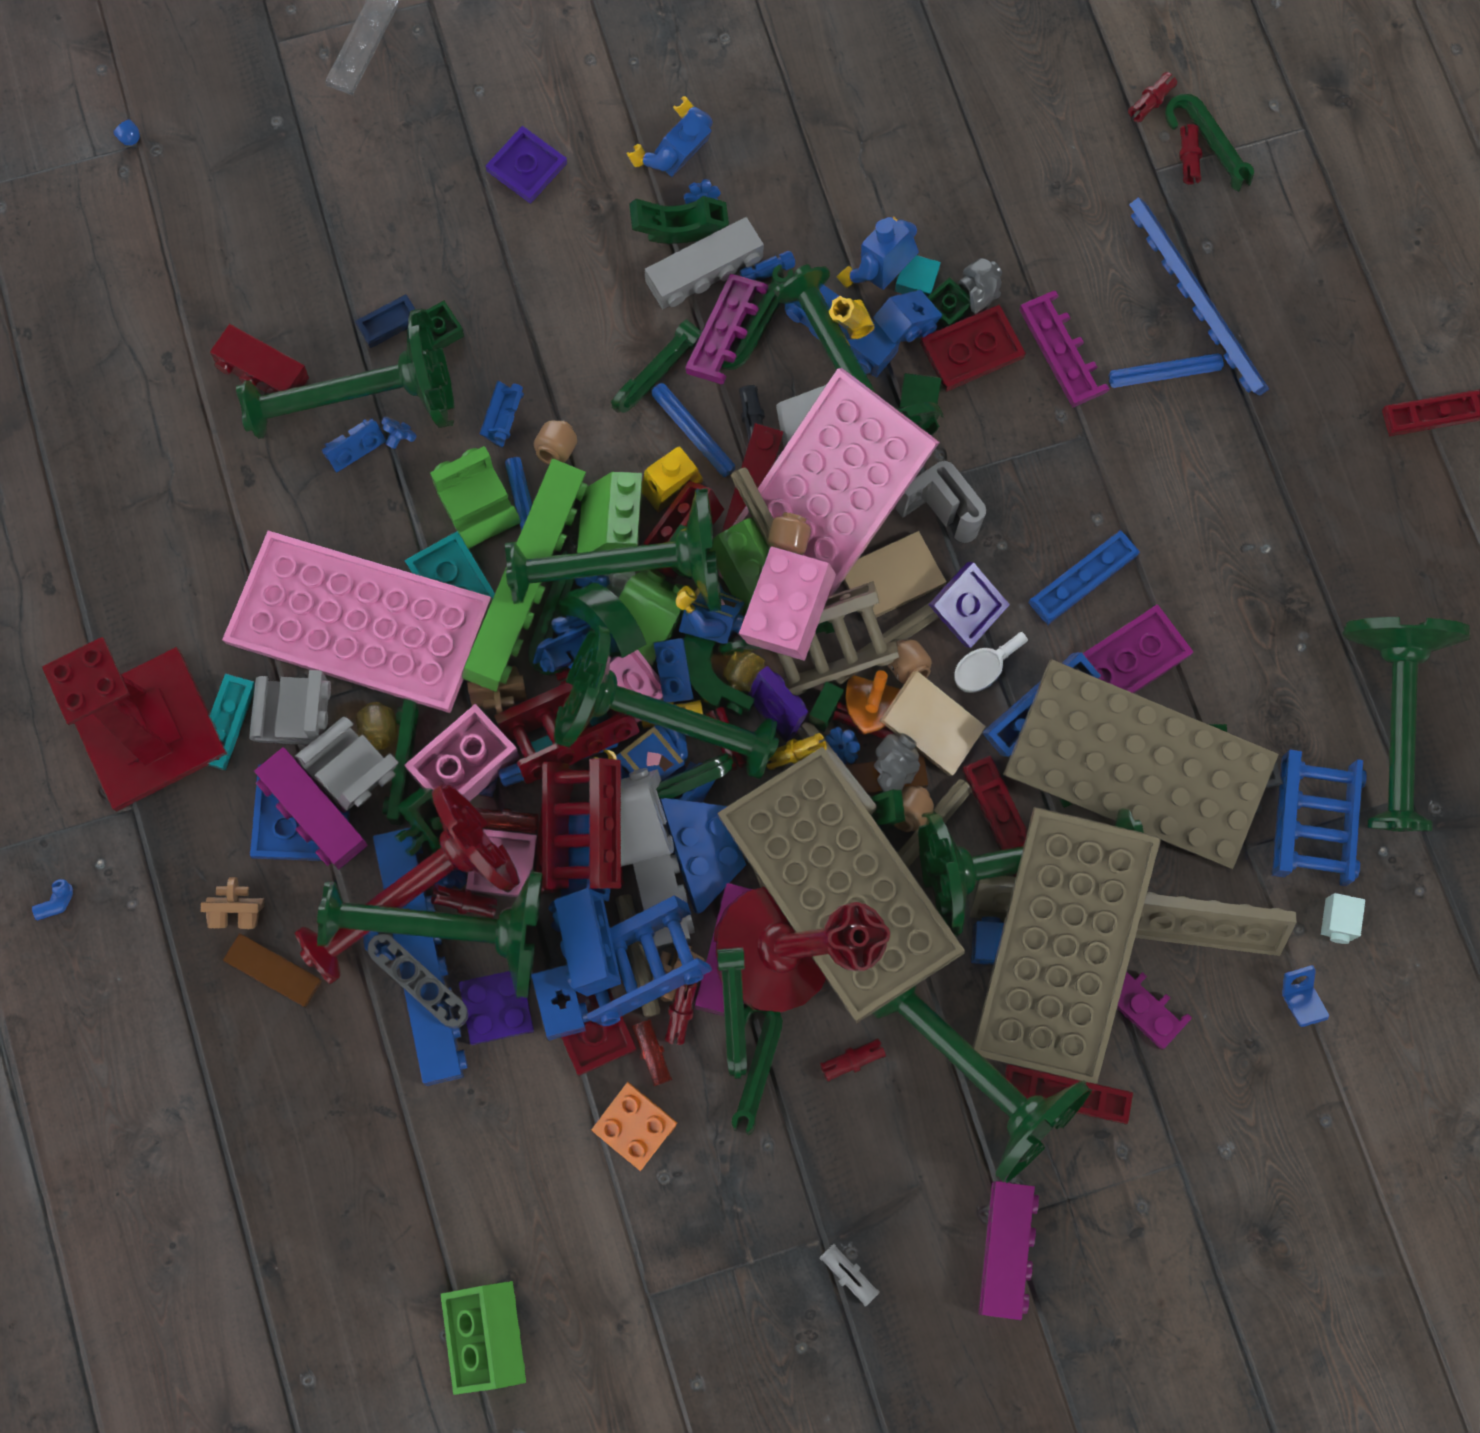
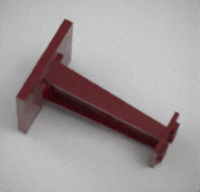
(135, 725)

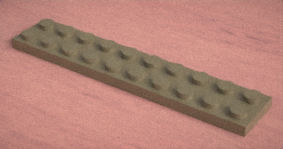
(1175, 919)

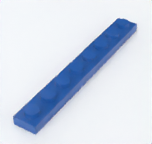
(1203, 306)

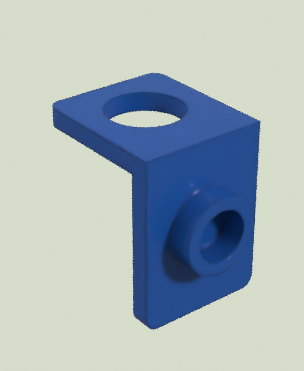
(1303, 998)

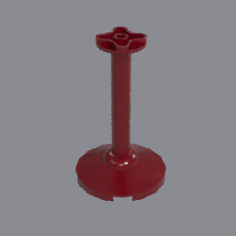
(462, 847)
(780, 961)

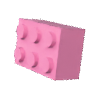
(787, 603)
(464, 755)

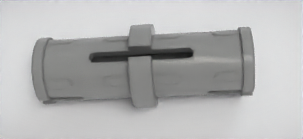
(866, 1291)

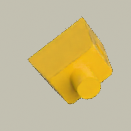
(669, 477)

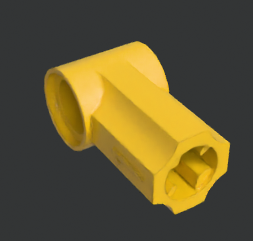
(852, 316)

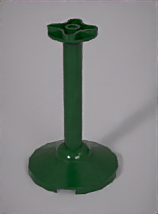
(805, 289)
(419, 370)
(688, 553)
(1404, 648)
(597, 691)
(955, 872)
(507, 932)
(1029, 1118)

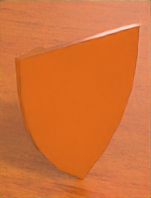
(869, 701)

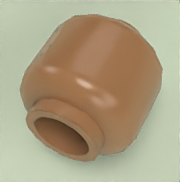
(555, 441)
(789, 533)
(911, 658)
(915, 802)

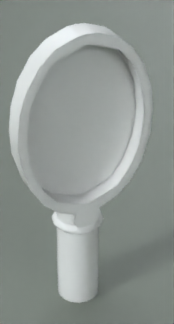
(983, 666)

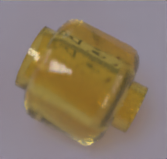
(743, 669)
(377, 724)

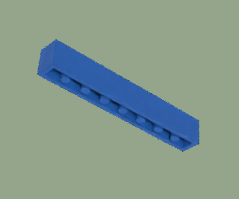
(434, 1041)

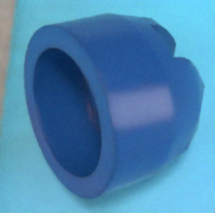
(127, 132)

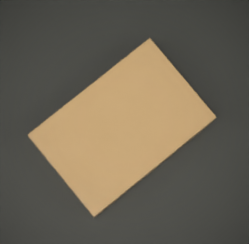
(899, 573)
(934, 721)

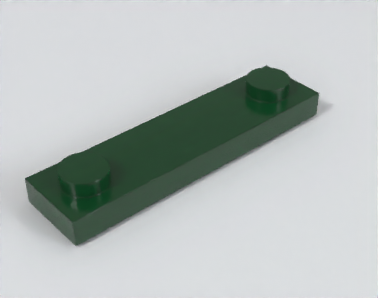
(407, 719)

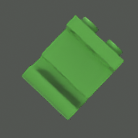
(474, 497)
(653, 607)

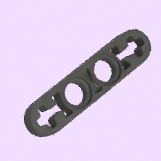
(420, 978)

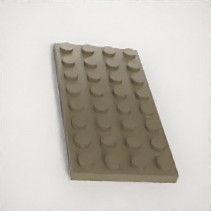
(1130, 753)
(824, 850)
(1065, 945)

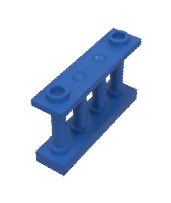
(1289, 829)
(642, 929)

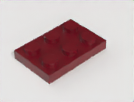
(972, 348)
(598, 1043)

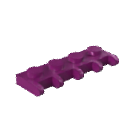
(723, 327)
(1061, 350)
(1149, 1013)

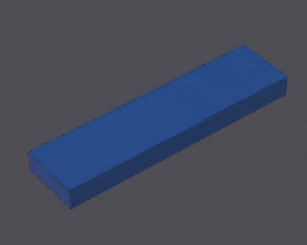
(1084, 577)

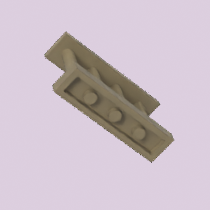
(836, 607)

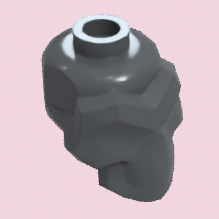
(982, 283)
(896, 761)

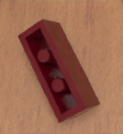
(256, 361)
(679, 514)

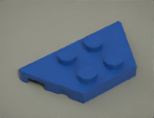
(703, 849)

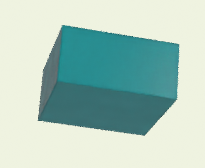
(918, 275)

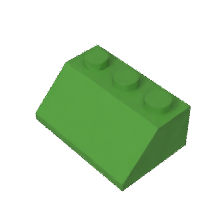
(611, 513)
(741, 558)
(483, 1338)

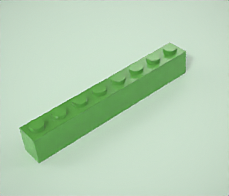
(539, 538)

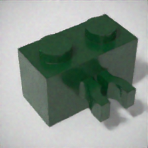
(424, 821)

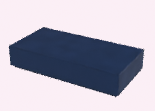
(385, 321)

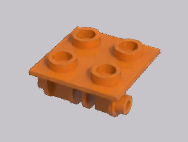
(634, 1126)

